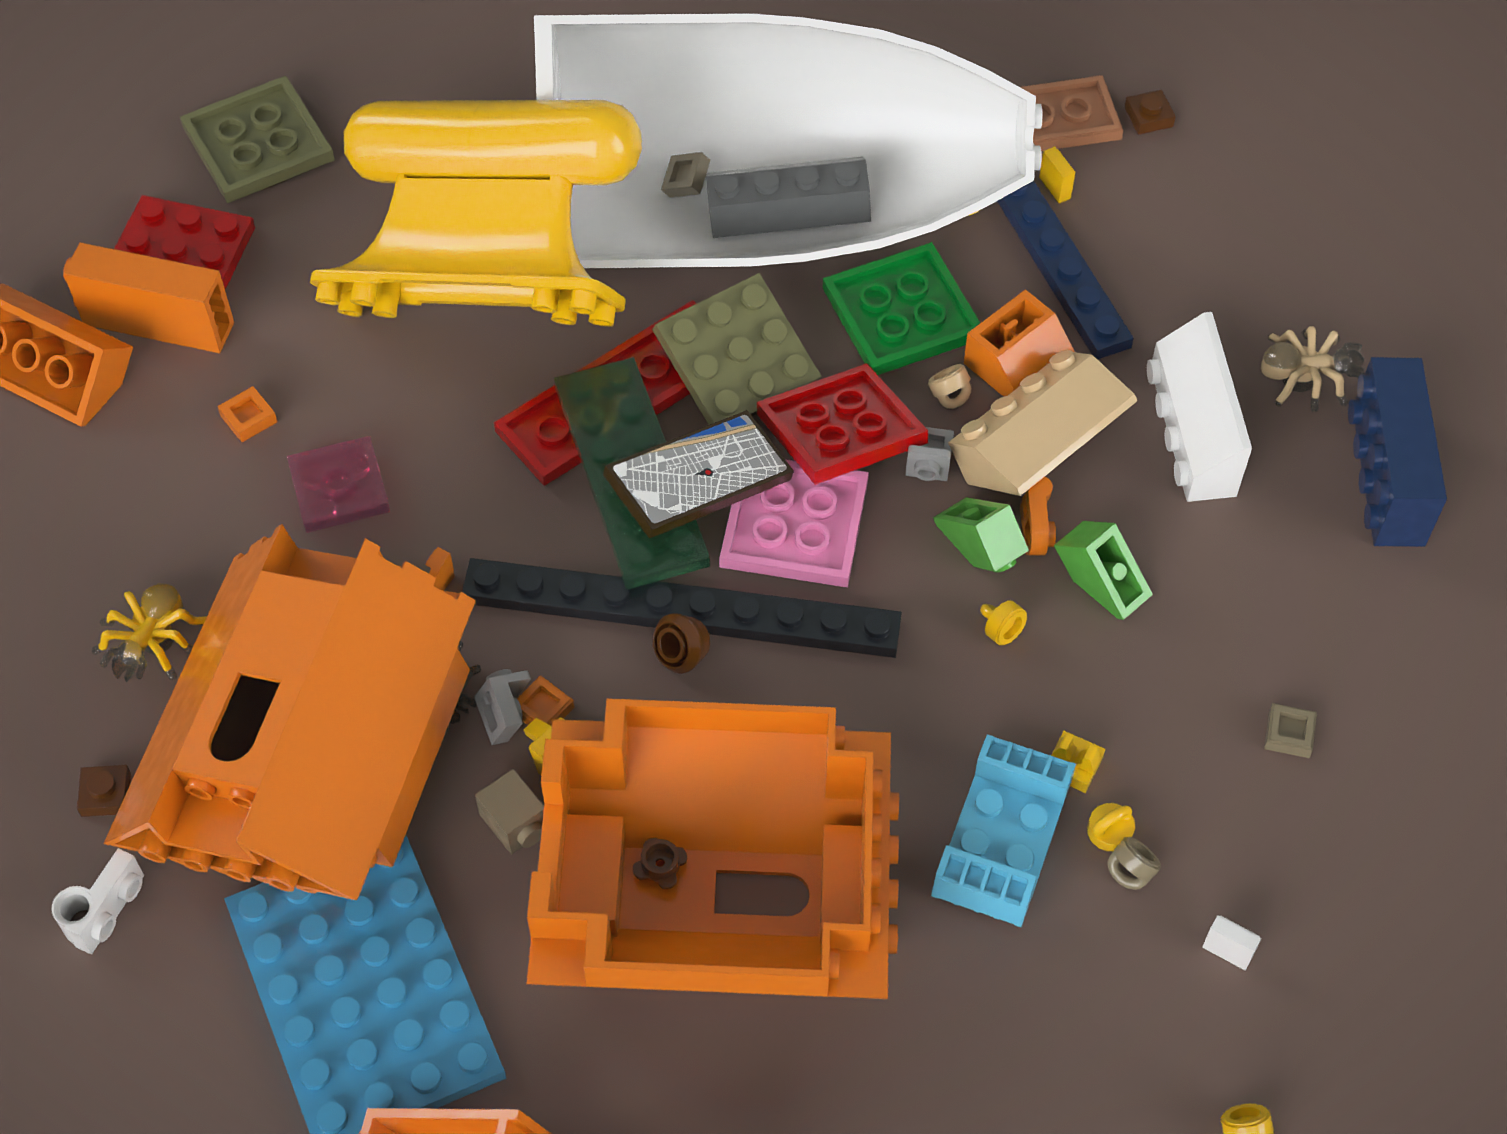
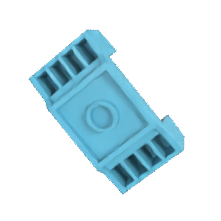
(1004, 831)

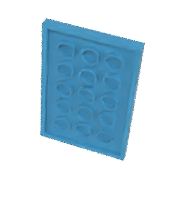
(365, 997)

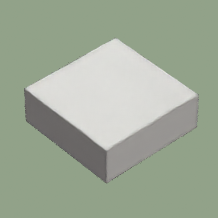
(1231, 942)

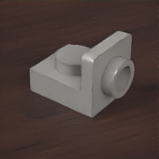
(498, 704)

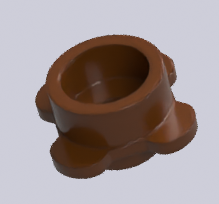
(660, 849)

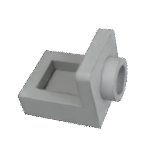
(932, 459)

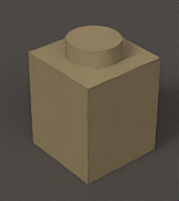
(511, 811)

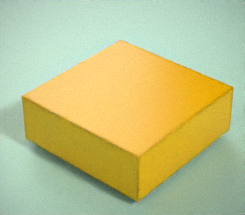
(1057, 174)

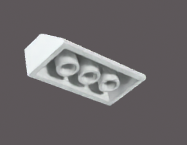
(1200, 411)

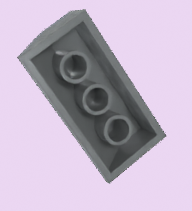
(788, 197)

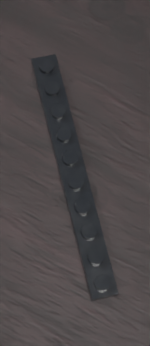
(720, 610)

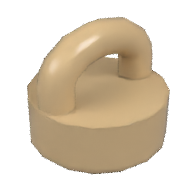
(948, 381)

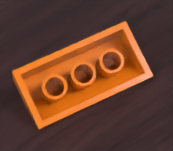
(57, 358)

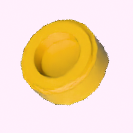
(1004, 621)
(1110, 825)
(1247, 1120)

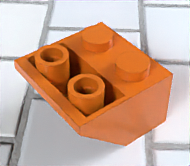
(1014, 343)

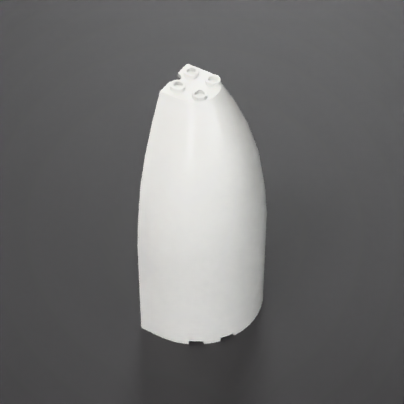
(774, 94)

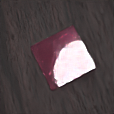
(338, 484)

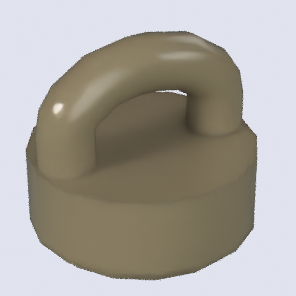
(1136, 859)

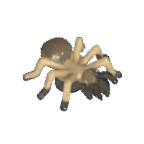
(1301, 365)

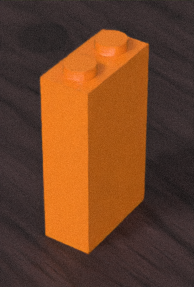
(149, 297)

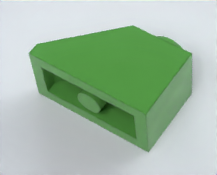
(983, 533)
(1104, 567)

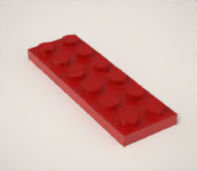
(539, 428)

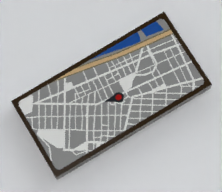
(697, 473)

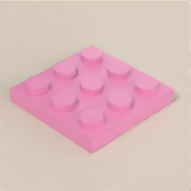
(798, 529)

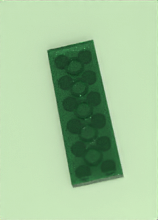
(608, 422)

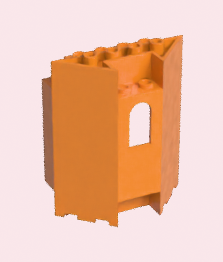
(347, 739)
(741, 796)

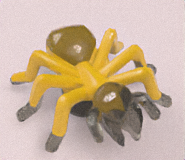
(151, 632)

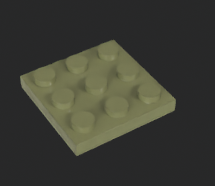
(257, 139)
(735, 350)

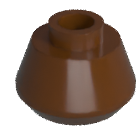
(680, 642)

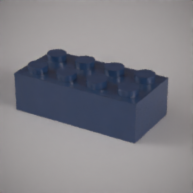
(1397, 452)

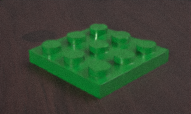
(901, 308)

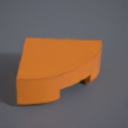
(441, 568)

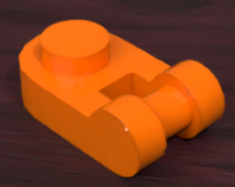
(1036, 528)

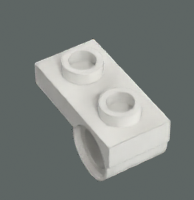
(104, 901)

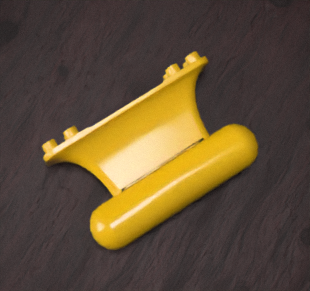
(482, 204)

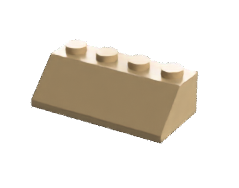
(1040, 423)

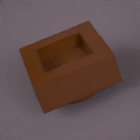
(1150, 112)
(102, 789)

